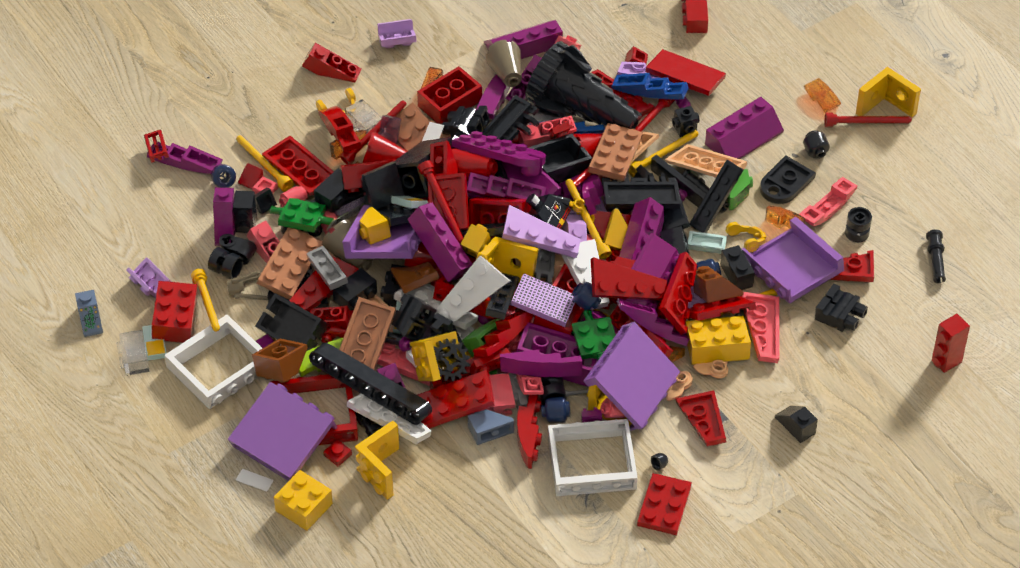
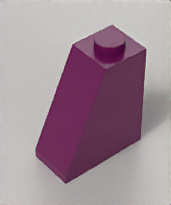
(223, 213)

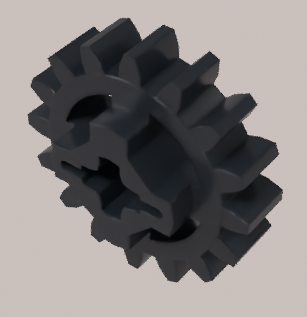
(451, 352)

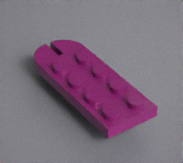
(528, 159)

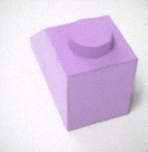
(575, 226)

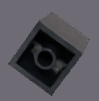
(412, 181)

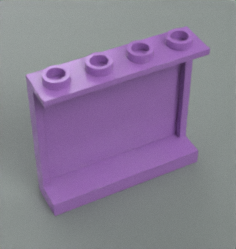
(400, 245)
(795, 261)
(633, 374)
(281, 430)

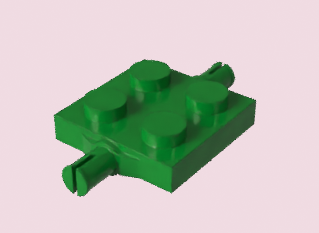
(301, 215)
(593, 335)

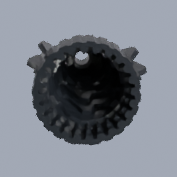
(566, 84)

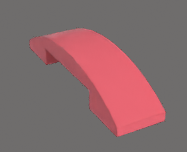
(829, 204)

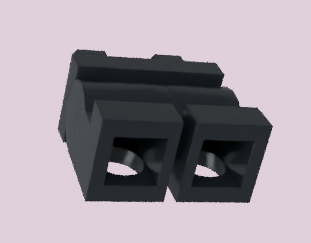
(470, 118)
(839, 308)
(409, 315)

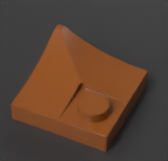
(415, 276)

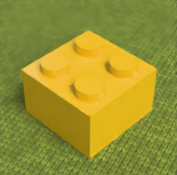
(303, 500)

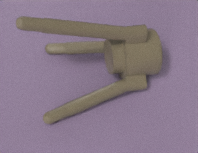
(236, 285)

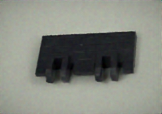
(510, 118)
(625, 194)

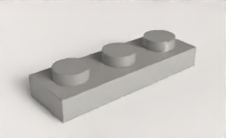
(327, 268)

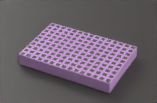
(543, 300)

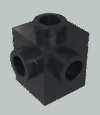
(685, 120)

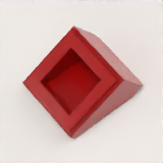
(636, 55)
(250, 176)

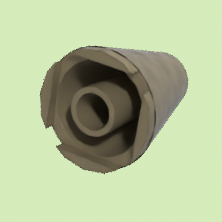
(505, 61)
(334, 244)

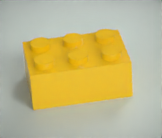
(718, 340)

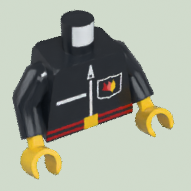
(553, 208)

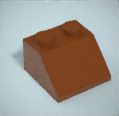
(713, 286)
(279, 360)

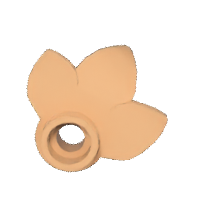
(716, 369)
(680, 385)

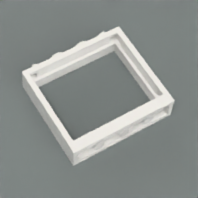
(200, 342)
(592, 483)

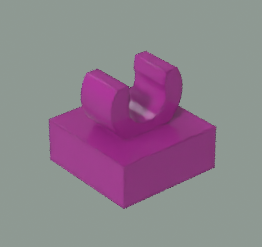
(591, 415)

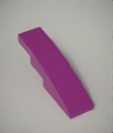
(494, 96)
(188, 159)
(502, 188)
(591, 191)
(647, 317)
(547, 365)

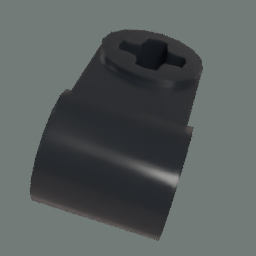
(238, 246)

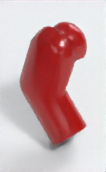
(332, 333)

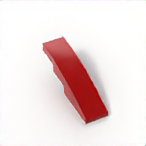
(505, 332)

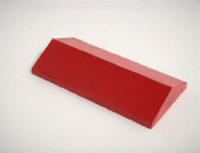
(298, 164)

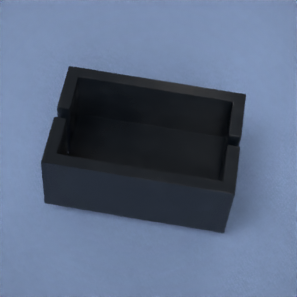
(563, 158)
(291, 323)

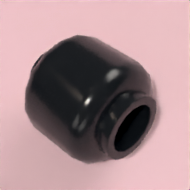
(816, 144)

